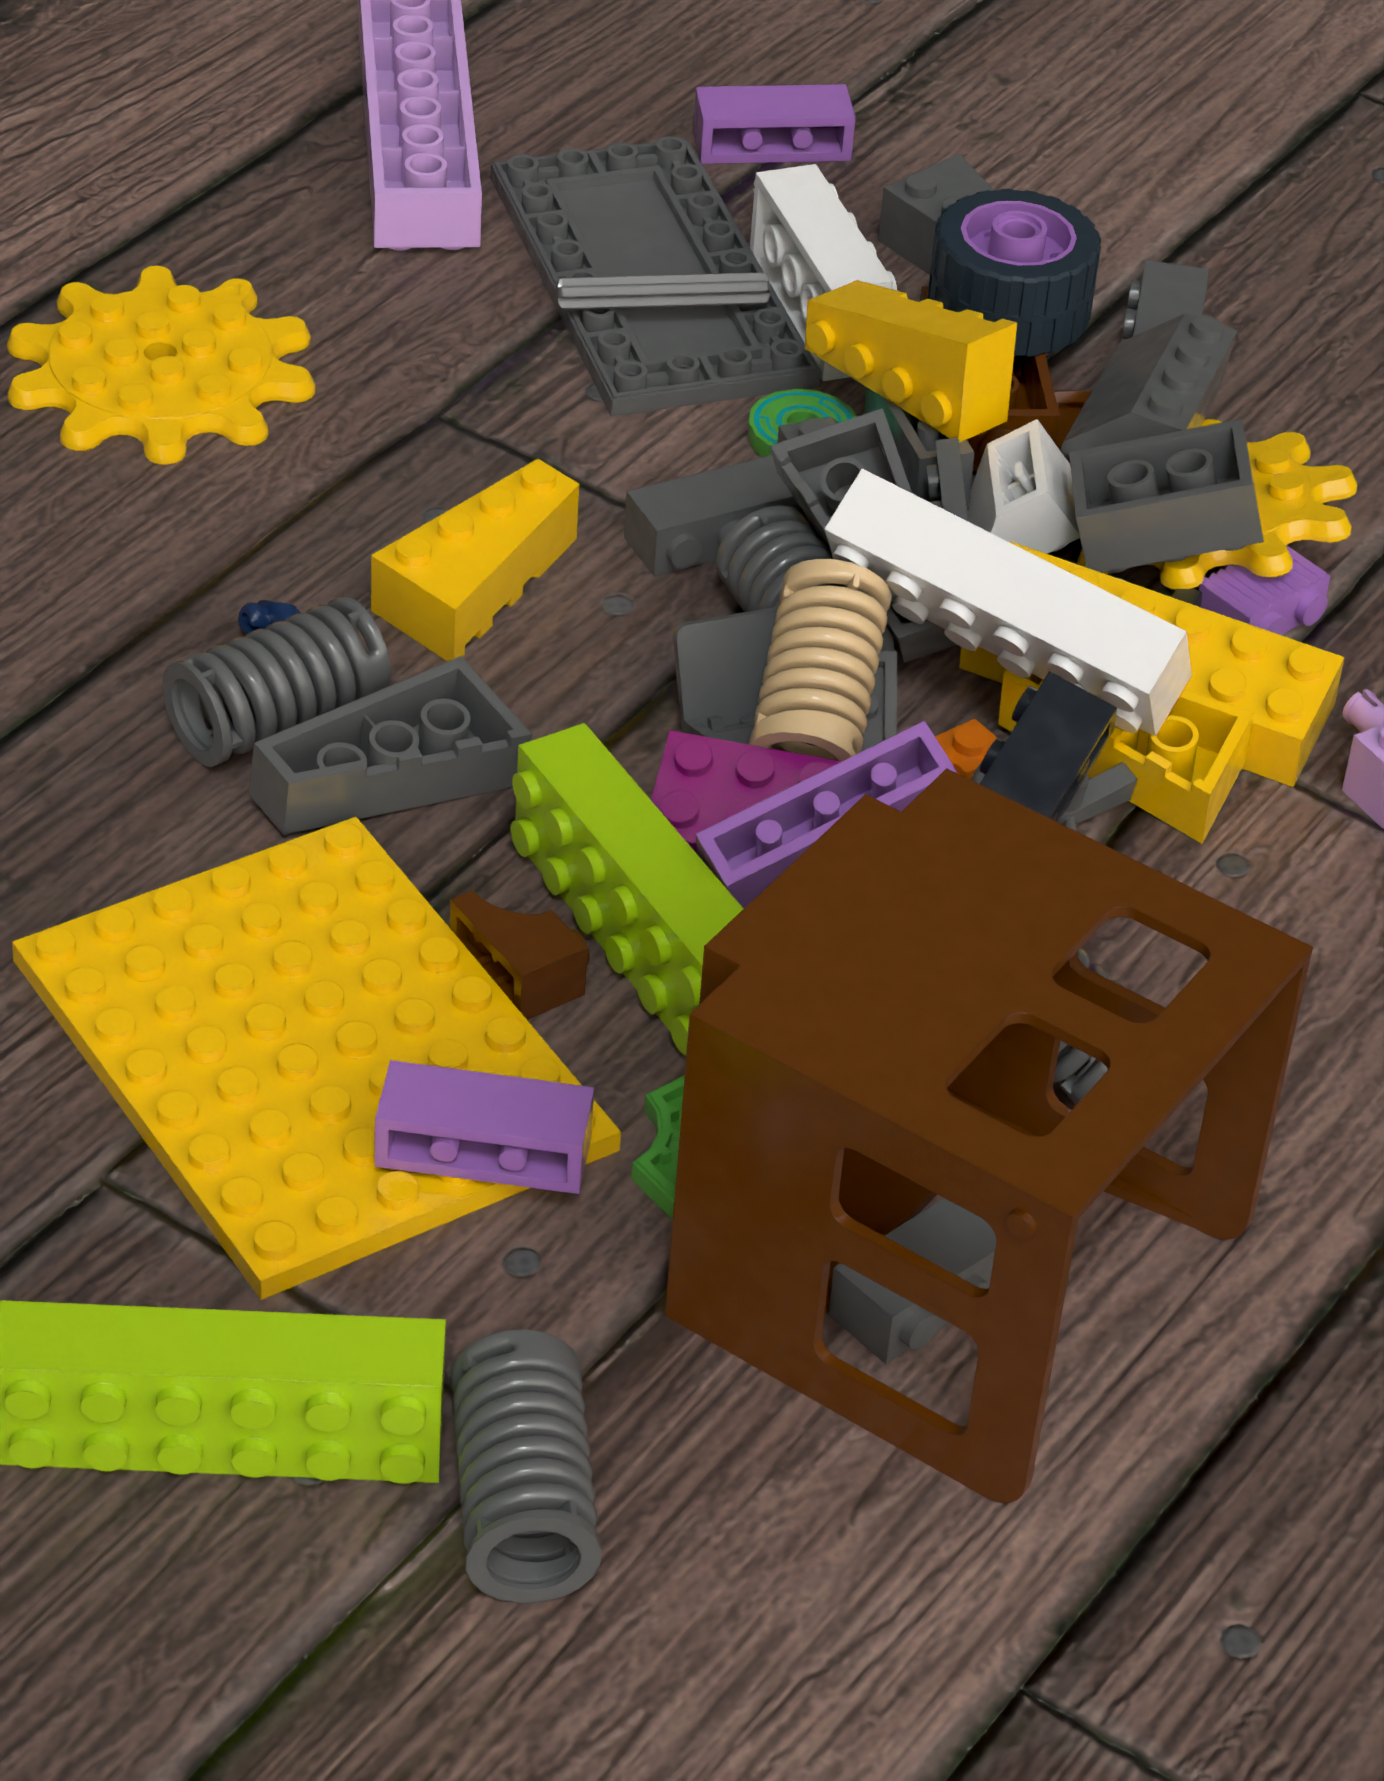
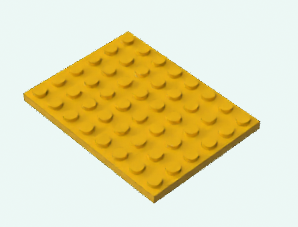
(256, 1035)

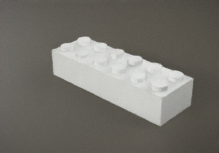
(1011, 602)

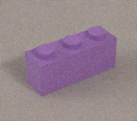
(773, 123)
(484, 1127)

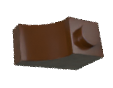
(527, 955)

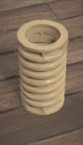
(822, 660)

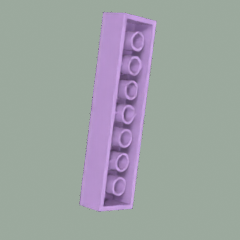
(419, 125)

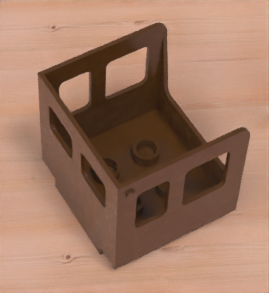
(898, 1040)

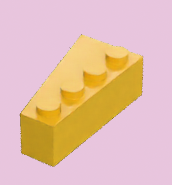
(917, 355)
(475, 558)
(1179, 771)

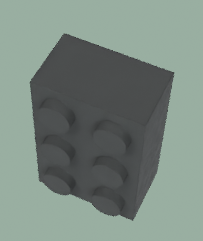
(1165, 497)

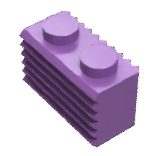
(1269, 601)

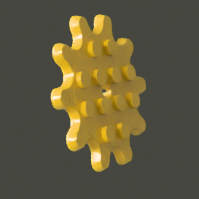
(117, 375)
(1289, 510)

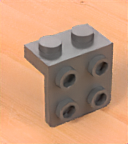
(722, 672)

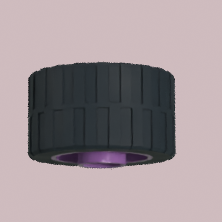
(1018, 262)

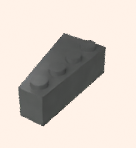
(390, 752)

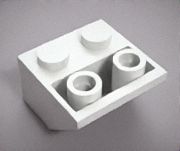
(1025, 491)

